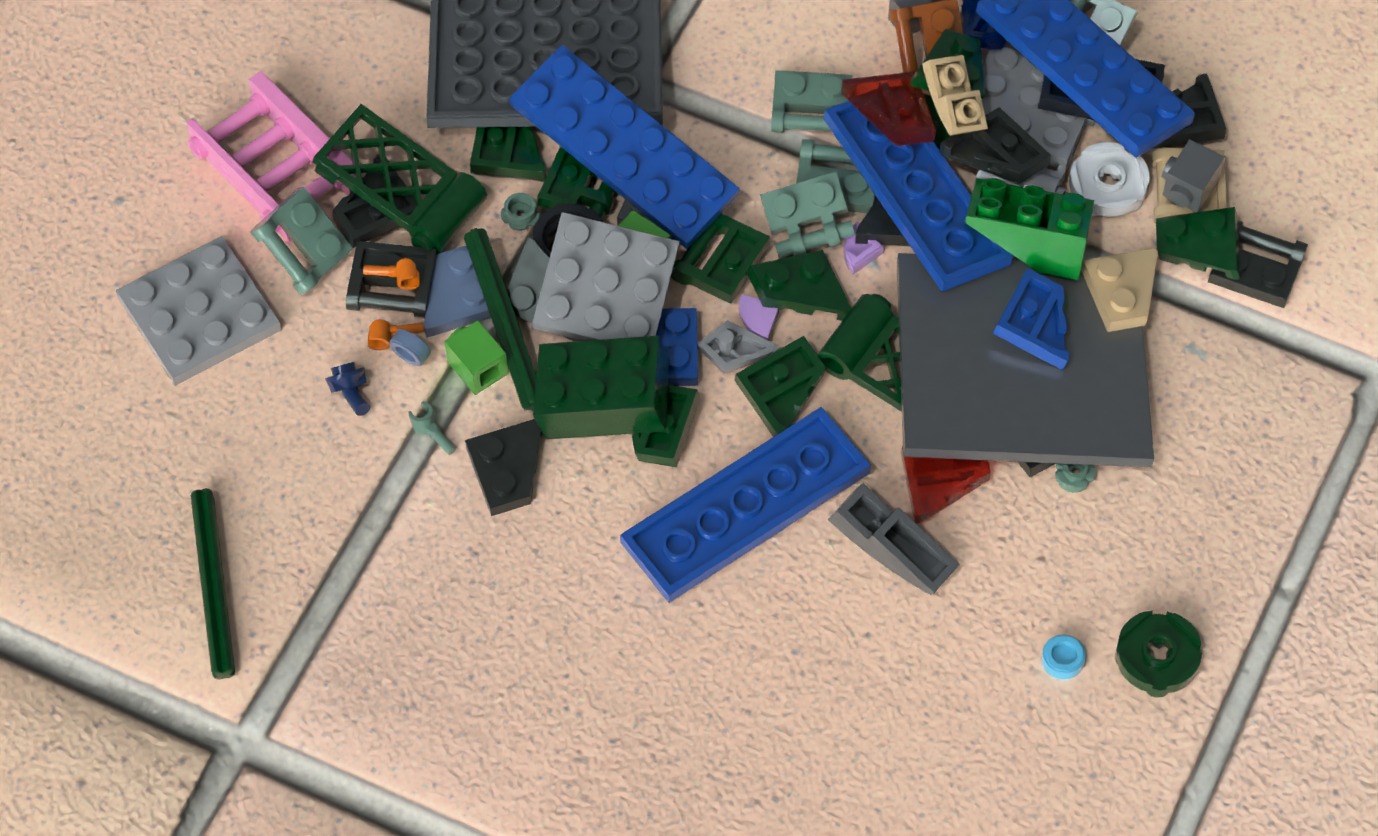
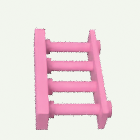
(288, 124)

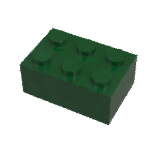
(601, 387)

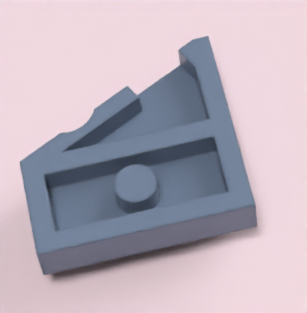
(454, 294)

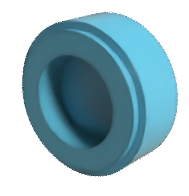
(1063, 657)

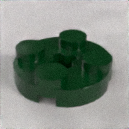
(1157, 675)

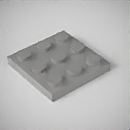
(1016, 88)
(604, 281)
(198, 310)

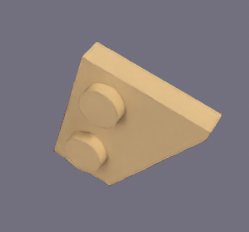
(1122, 287)

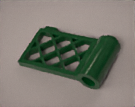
(441, 211)
(857, 346)

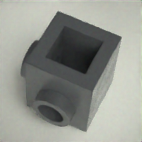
(1192, 175)

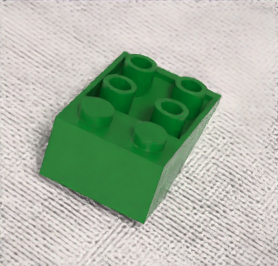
(1033, 224)

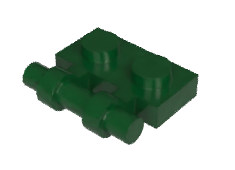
(568, 184)

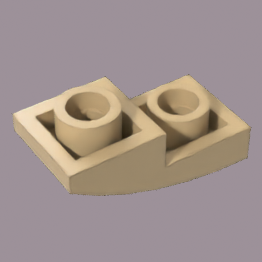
(952, 95)

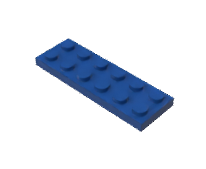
(1090, 70)
(624, 146)
(921, 199)
(745, 504)

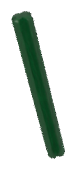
(502, 315)
(212, 584)

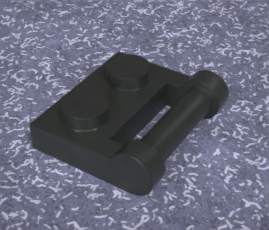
(384, 255)
(1262, 276)

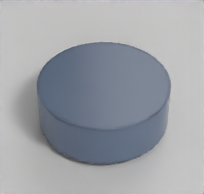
(409, 347)

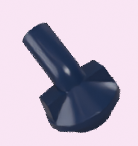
(346, 379)

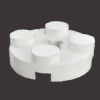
(1111, 159)

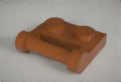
(933, 21)

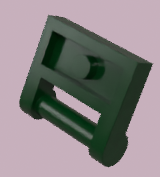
(729, 263)

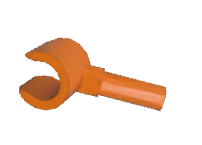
(405, 271)
(382, 330)

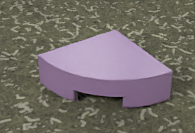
(860, 255)
(757, 318)

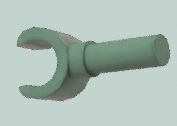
(428, 425)

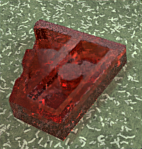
(892, 106)
(940, 482)

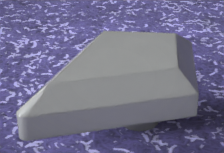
(734, 347)

